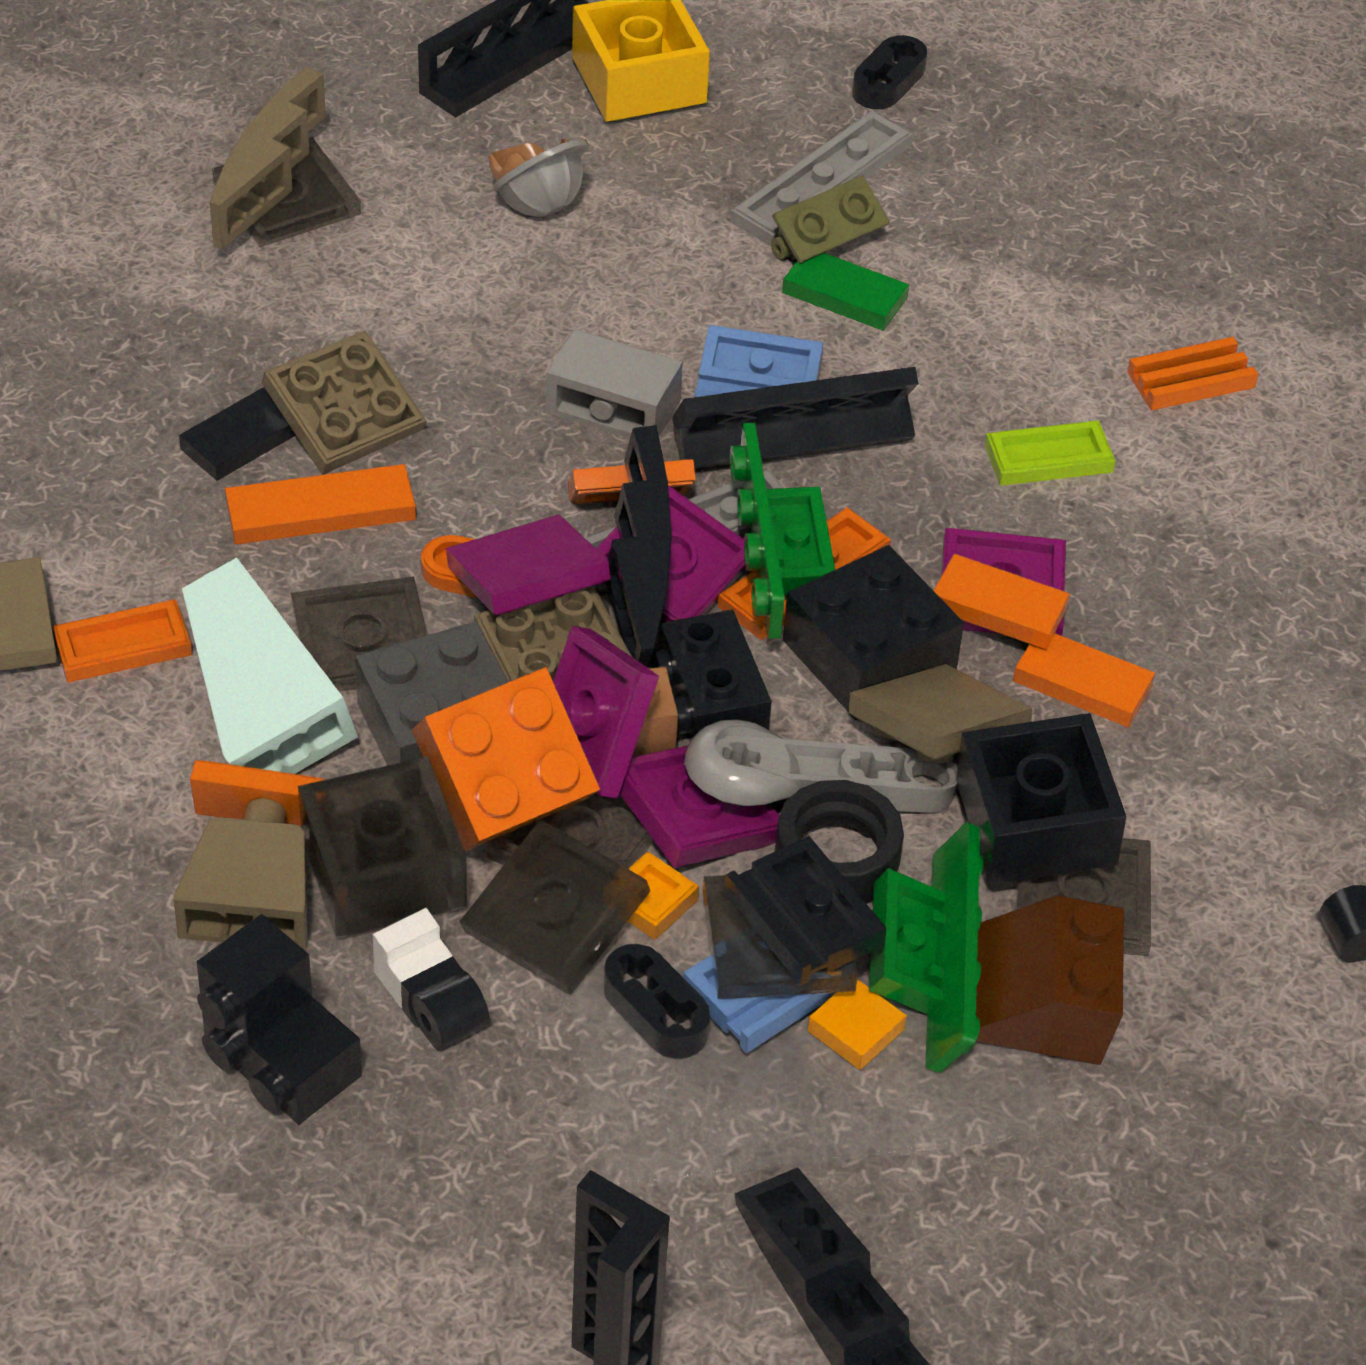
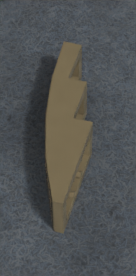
(261, 162)

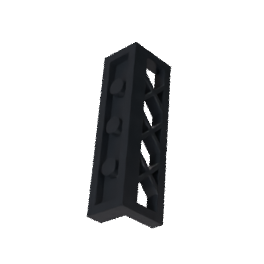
(503, 56)
(798, 417)
(618, 1275)

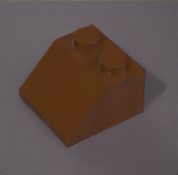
(1052, 978)

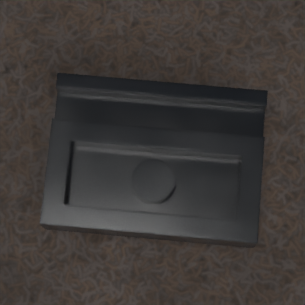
(805, 910)

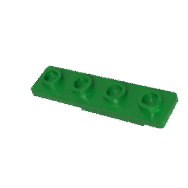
(786, 535)
(934, 945)

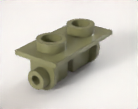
(827, 221)

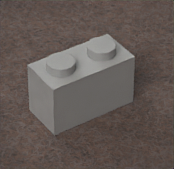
(612, 385)

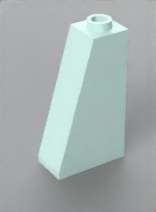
(261, 681)

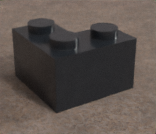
(270, 1026)

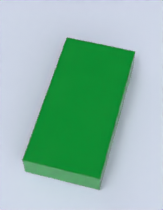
(846, 289)

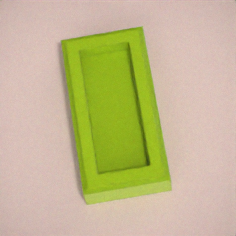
(1049, 452)

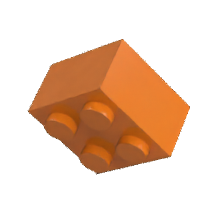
(506, 758)

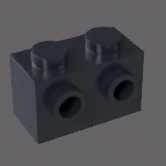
(711, 672)

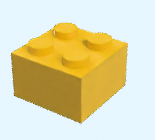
(640, 56)

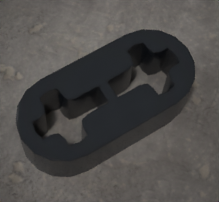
(880, 67)
(647, 1007)

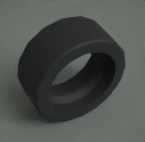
(852, 806)

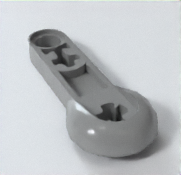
(757, 767)

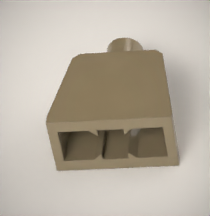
(245, 872)

